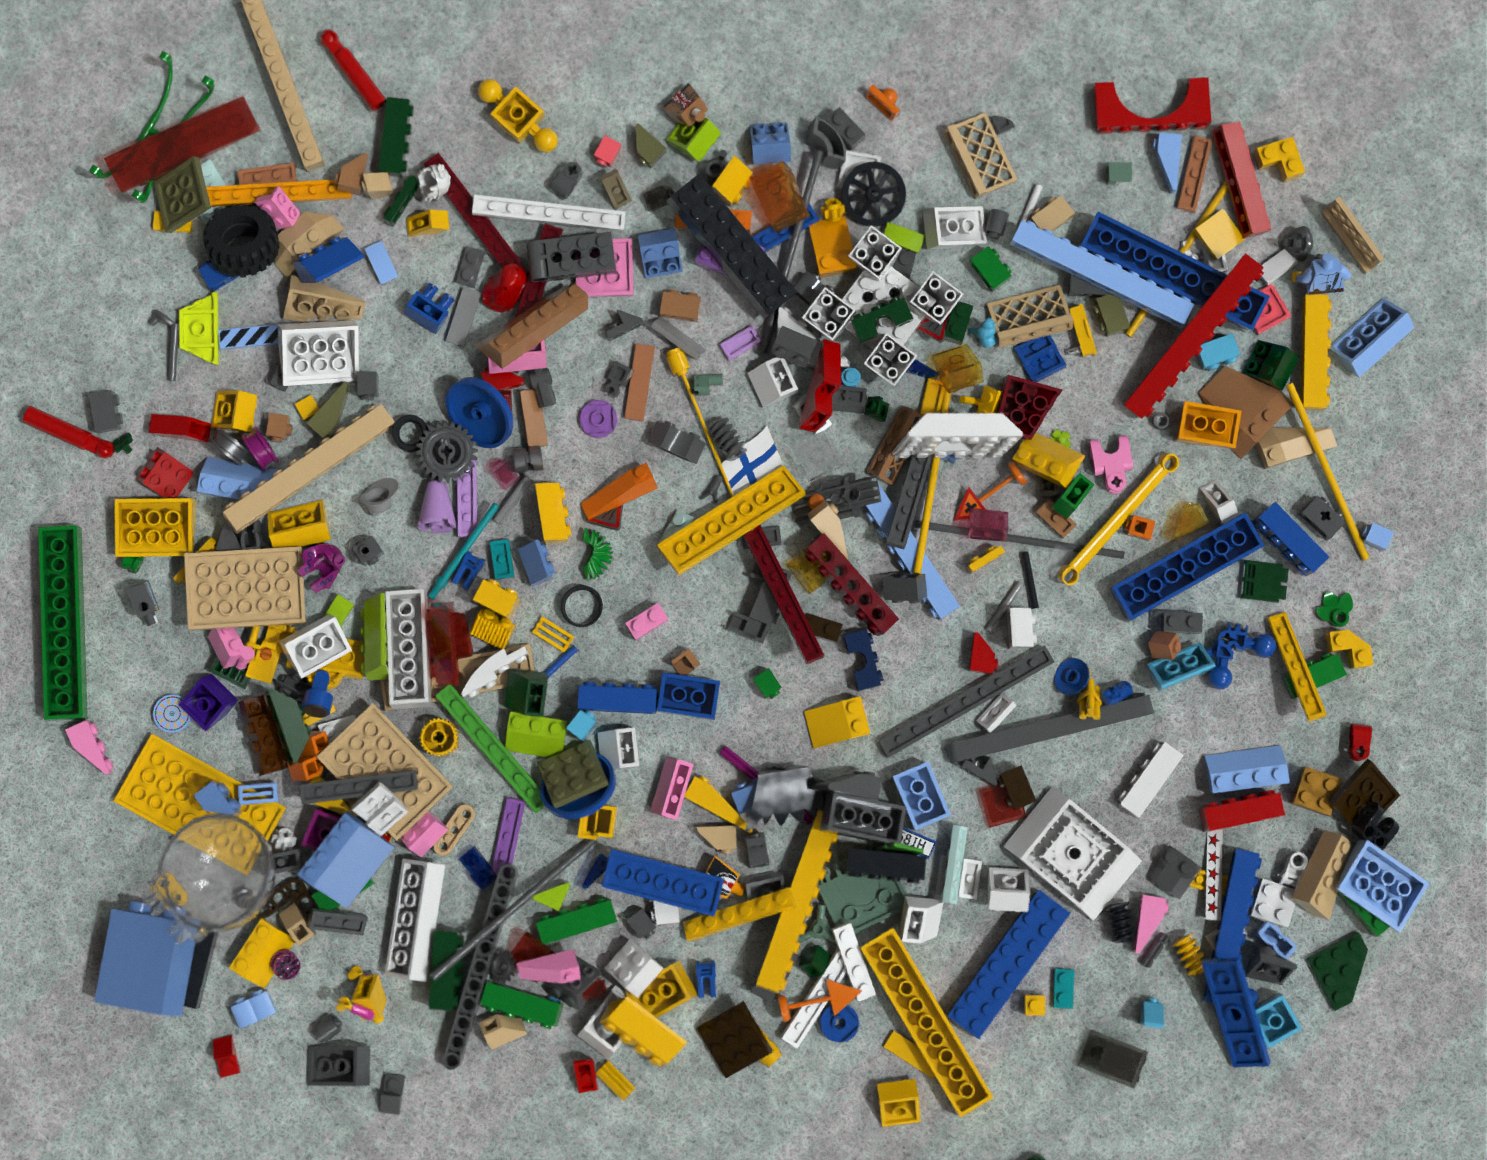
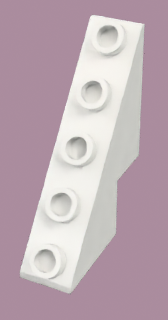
(785, 319)

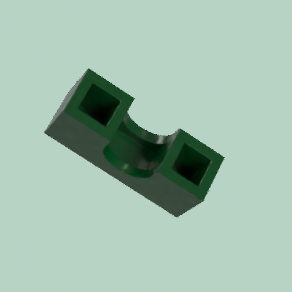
(896, 311)

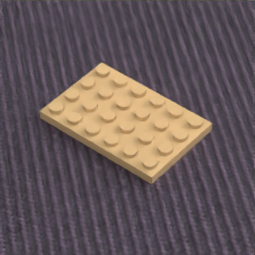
(244, 588)
(378, 747)

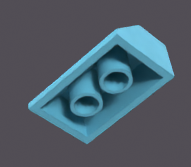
(1186, 665)

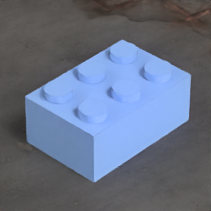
(921, 796)

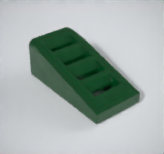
(243, 684)

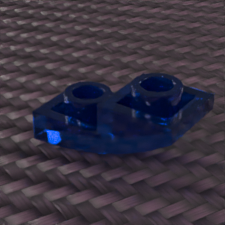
(478, 867)

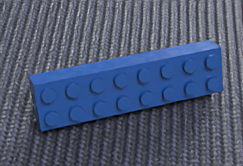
(1187, 567)
(1008, 964)

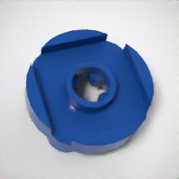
(839, 1034)

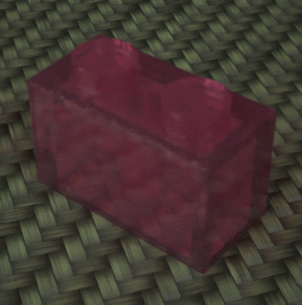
(987, 525)

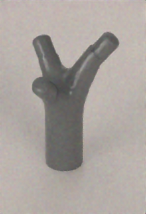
(713, 490)

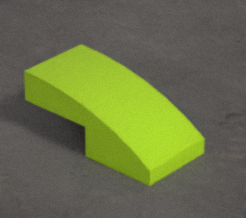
(904, 237)
(340, 609)

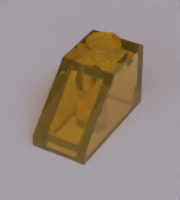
(1189, 520)

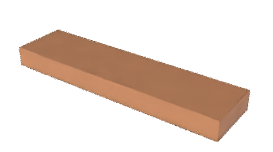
(1194, 174)
(639, 382)

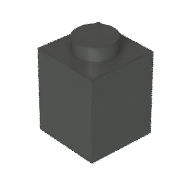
(367, 385)
(642, 924)

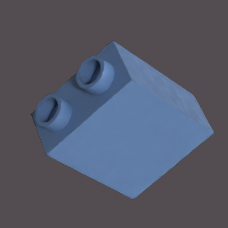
(143, 963)

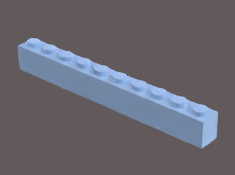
(1102, 274)

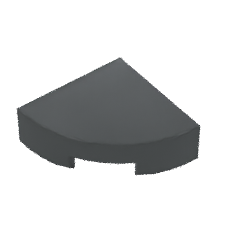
(1001, 124)

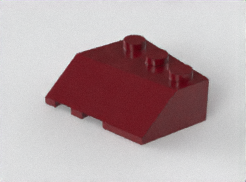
(1026, 403)

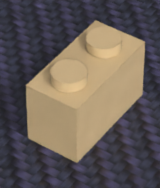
(1053, 215)

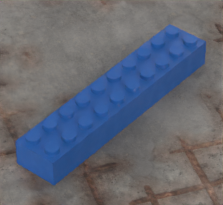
(1167, 267)

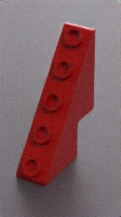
(823, 385)

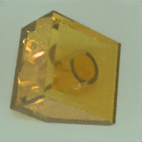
(958, 368)

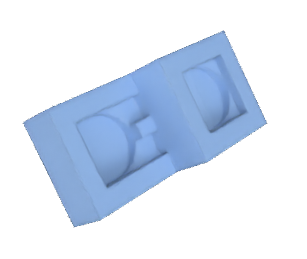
(381, 262)

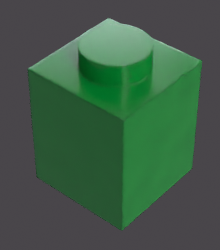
(767, 684)

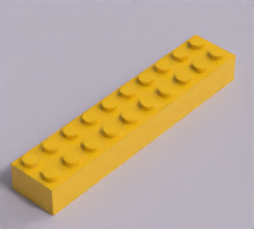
(926, 1022)

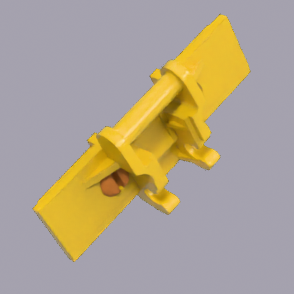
(268, 653)

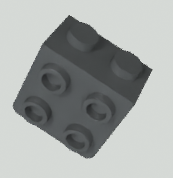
(572, 991)

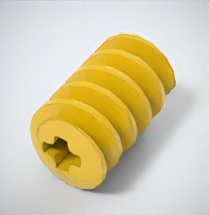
(1190, 954)

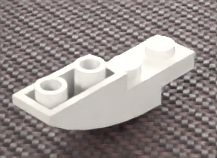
(486, 674)

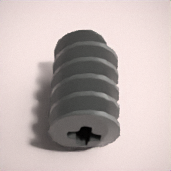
(726, 439)

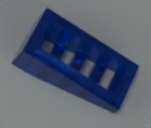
(922, 370)
(596, 871)

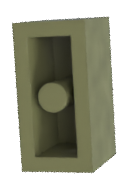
(1111, 315)

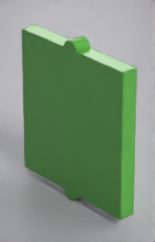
(900, 848)

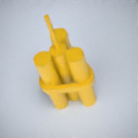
(1089, 700)

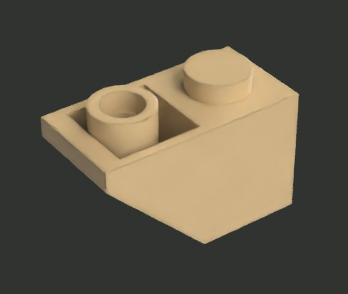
(377, 185)
(296, 925)
(502, 1030)

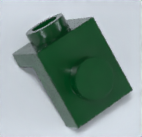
(876, 408)

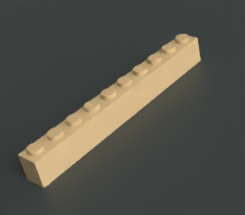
(283, 84)
(308, 469)

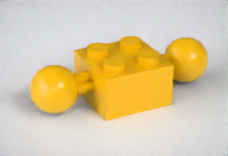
(517, 115)

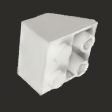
(772, 381)
(620, 747)
(920, 919)

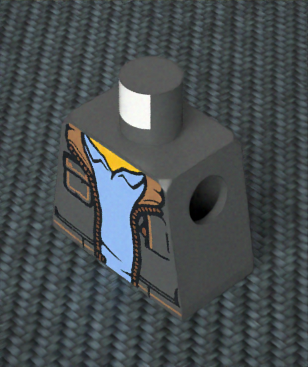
(144, 593)

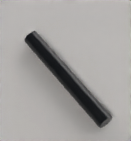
(1030, 580)

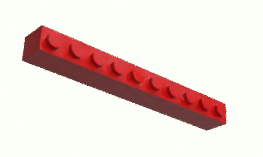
(1194, 335)

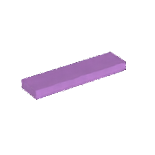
(508, 835)

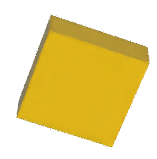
(307, 407)

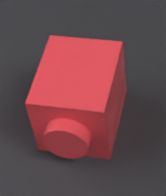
(607, 152)

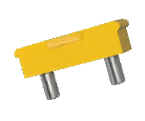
(1083, 332)

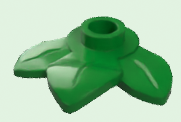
(1332, 606)

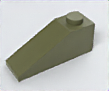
(328, 417)

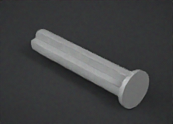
(513, 499)

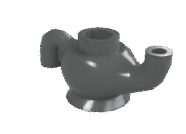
(715, 168)

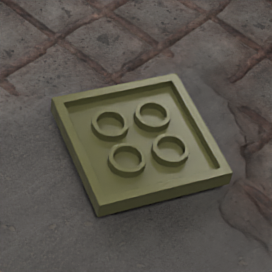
(182, 194)
(572, 774)

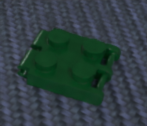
(1264, 581)

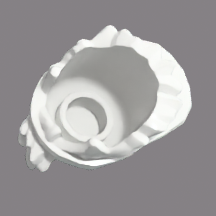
(433, 182)

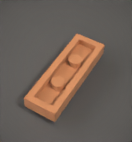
(268, 174)

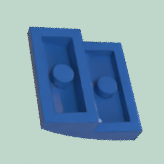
(1040, 358)

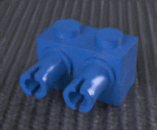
(427, 312)

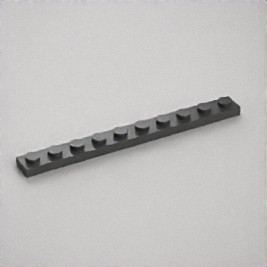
(966, 701)

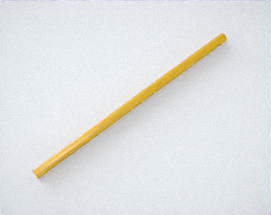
(1190, 240)
(1327, 471)
(929, 498)

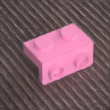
(279, 208)

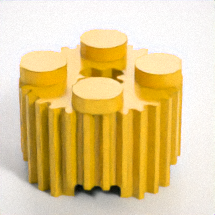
(449, 742)

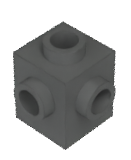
(373, 554)

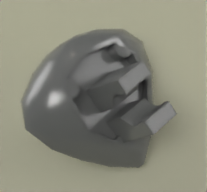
(1299, 243)

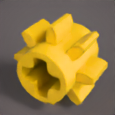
(833, 209)

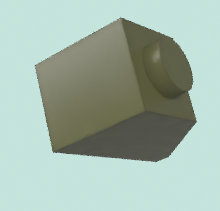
(648, 147)

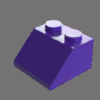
(208, 702)

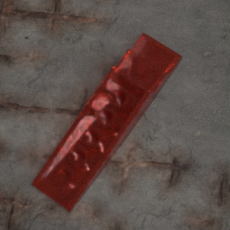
(172, 147)

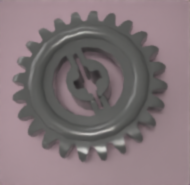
(447, 470)

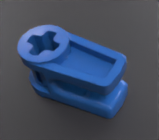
(474, 570)
(710, 974)

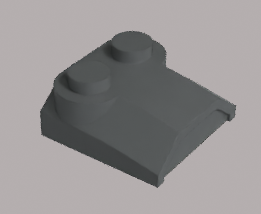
(1174, 872)
(764, 885)
(1269, 967)

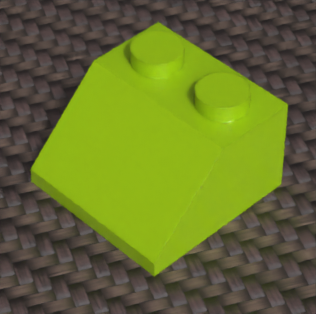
(695, 139)

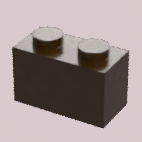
(824, 628)
(1016, 787)

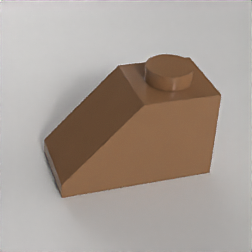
(351, 175)

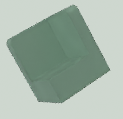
(1119, 172)

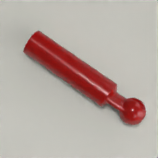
(353, 70)
(67, 432)

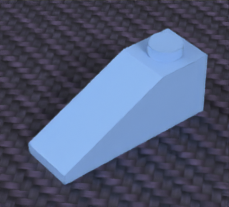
(1168, 157)

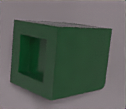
(814, 961)

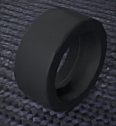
(396, 430)

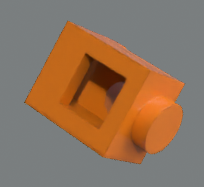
(1146, 524)

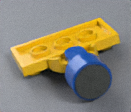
(318, 701)

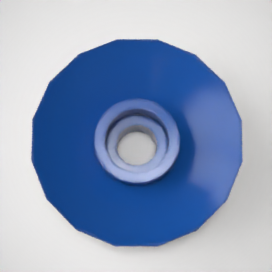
(1067, 672)

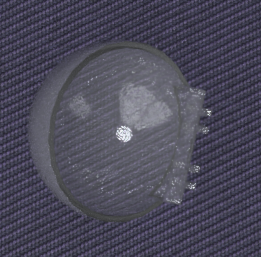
(213, 876)

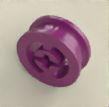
(260, 448)

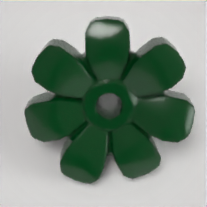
(123, 443)

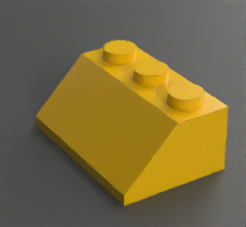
(1048, 460)
(553, 512)
(299, 525)
(256, 953)

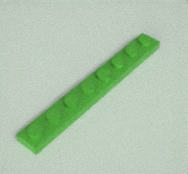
(491, 746)

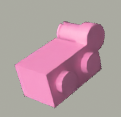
(230, 648)

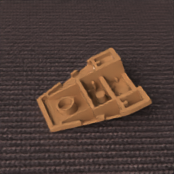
(1259, 405)

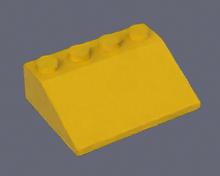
(154, 527)

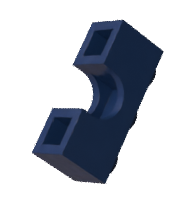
(860, 643)

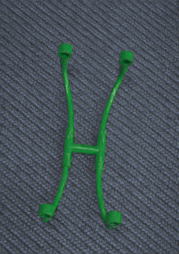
(149, 128)

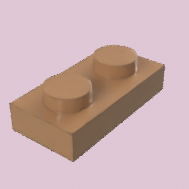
(1055, 520)

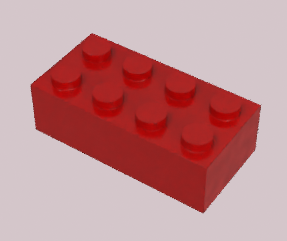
(1241, 812)

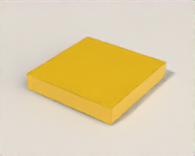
(1218, 234)

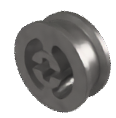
(229, 446)

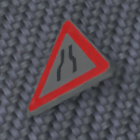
(933, 329)
(609, 519)

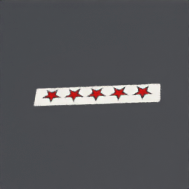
(1214, 875)

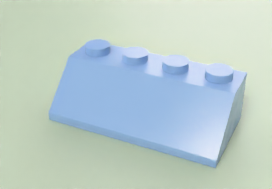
(1372, 337)
(230, 480)
(1246, 769)

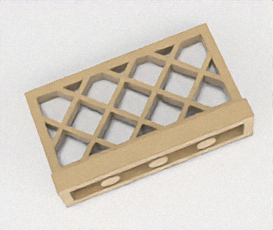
(965, 161)
(1352, 235)
(1037, 328)

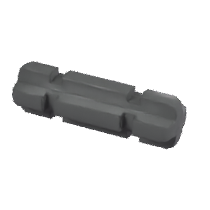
(1154, 950)

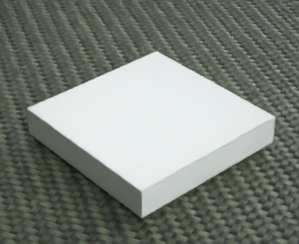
(853, 160)

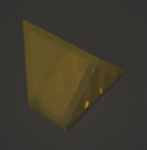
(806, 572)

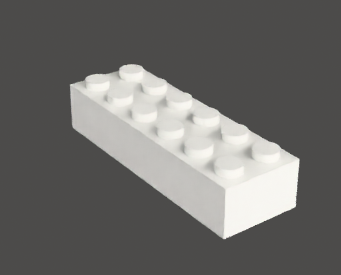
(408, 649)
(414, 920)

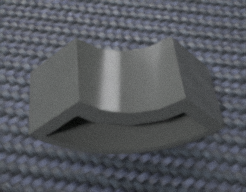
(828, 140)
(676, 442)

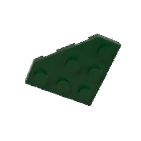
(1340, 969)

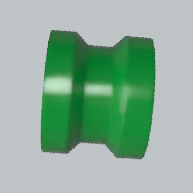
(132, 563)

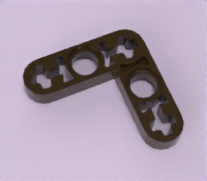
(296, 897)

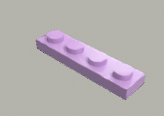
(467, 502)

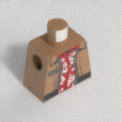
(686, 106)

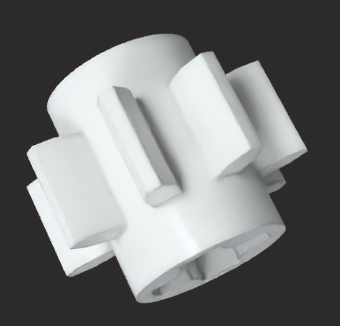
(284, 840)

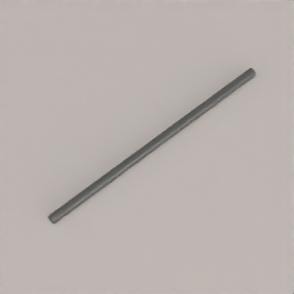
(792, 246)
(1023, 540)
(512, 909)

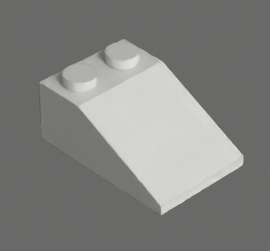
(954, 227)
(594, 1031)

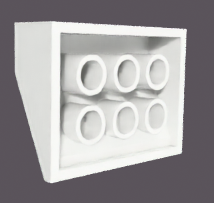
(318, 352)

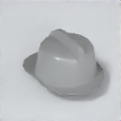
(378, 496)

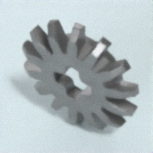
(499, 960)

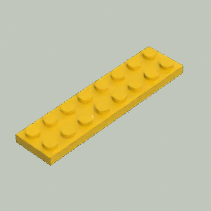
(731, 520)

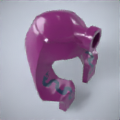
(324, 558)

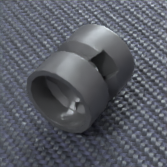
(528, 459)

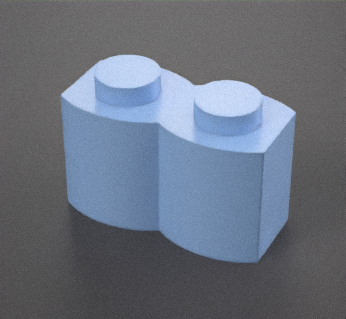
(1272, 936)
(253, 1009)

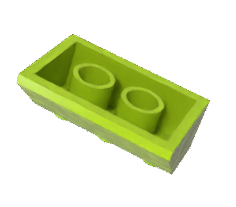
(535, 735)

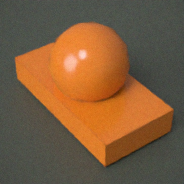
(884, 101)

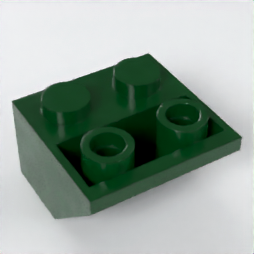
(1271, 364)
(526, 692)

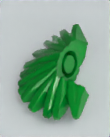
(597, 554)

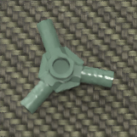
(819, 928)

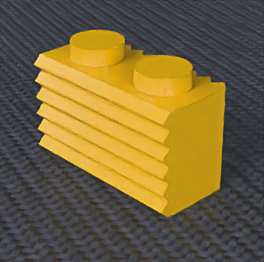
(492, 628)

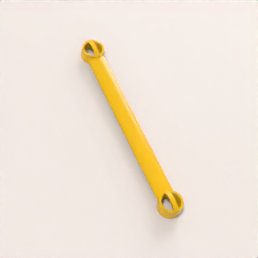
(1118, 518)

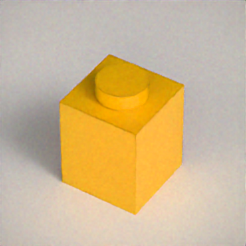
(1034, 1005)

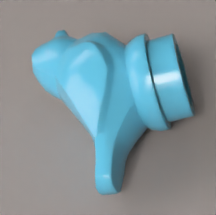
(985, 333)

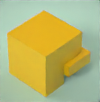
(598, 824)

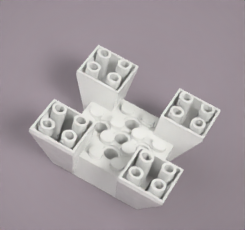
(875, 257)

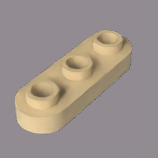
(462, 825)

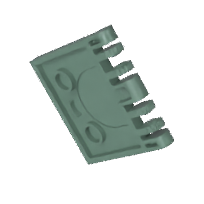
(859, 898)

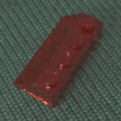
(444, 643)

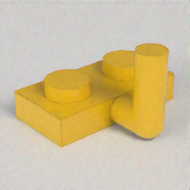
(987, 403)

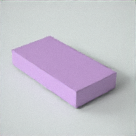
(740, 343)

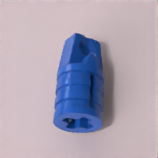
(1117, 693)

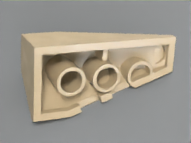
(319, 301)
(1289, 444)

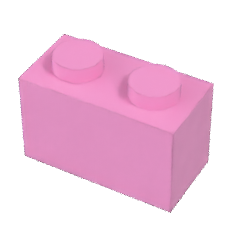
(647, 621)
(424, 834)

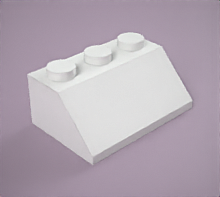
(315, 645)

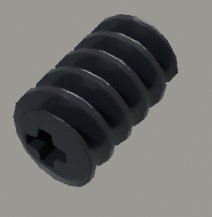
(1120, 922)

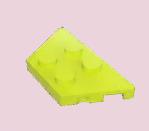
(200, 328)

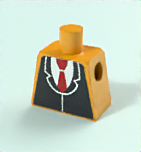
(720, 869)

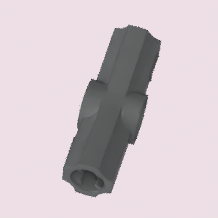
(541, 382)

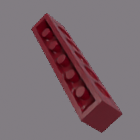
(860, 587)

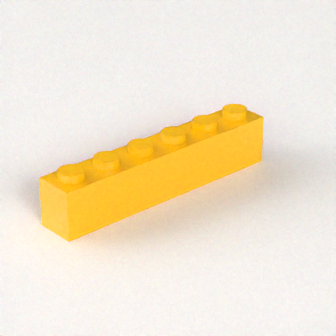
(1315, 352)

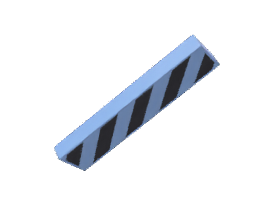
(248, 337)

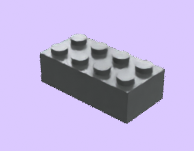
(863, 818)

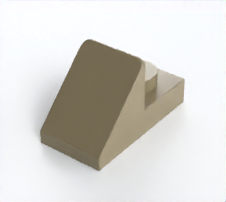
(615, 189)

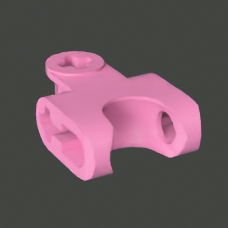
(1112, 465)

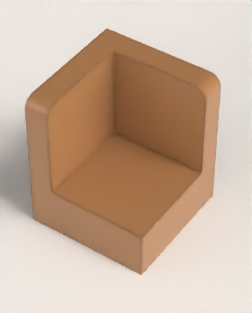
(685, 663)

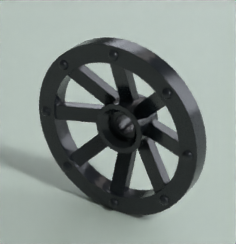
(870, 199)

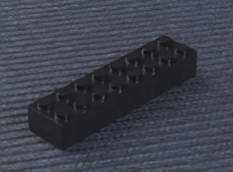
(731, 246)

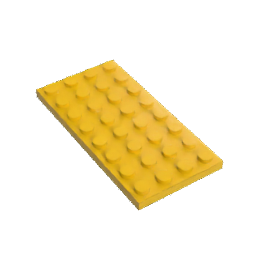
(165, 784)

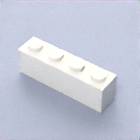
(1150, 779)

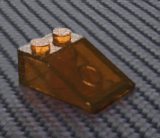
(780, 196)

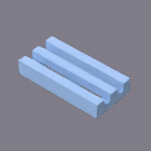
(247, 802)

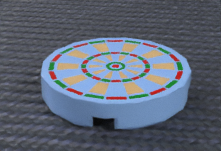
(170, 715)

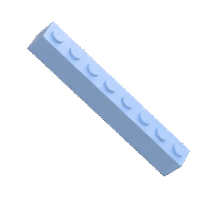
(938, 594)

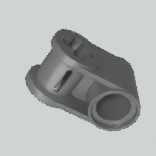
(565, 182)

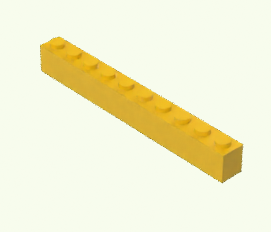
(792, 921)

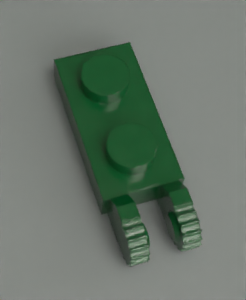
(401, 201)

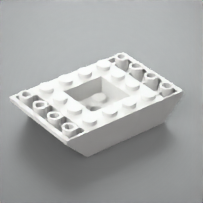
(959, 436)
(1045, 844)

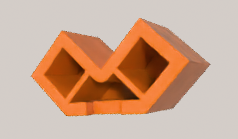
(308, 764)

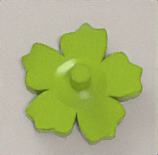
(1061, 437)

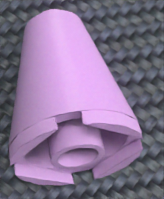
(436, 509)

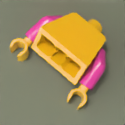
(368, 997)

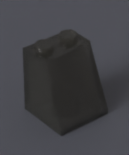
(1113, 1059)

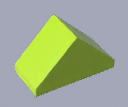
(553, 897)

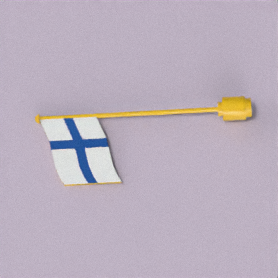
(761, 451)

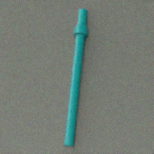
(441, 581)

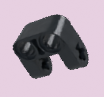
(1365, 826)

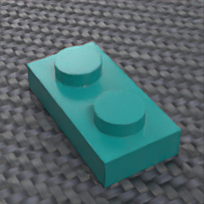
(502, 559)
(1063, 988)

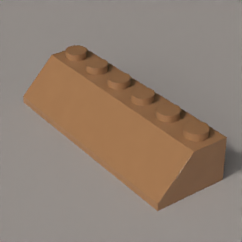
(534, 325)

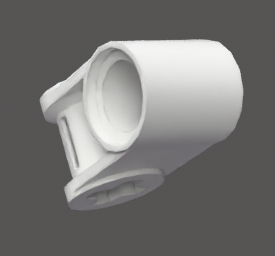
(1293, 871)

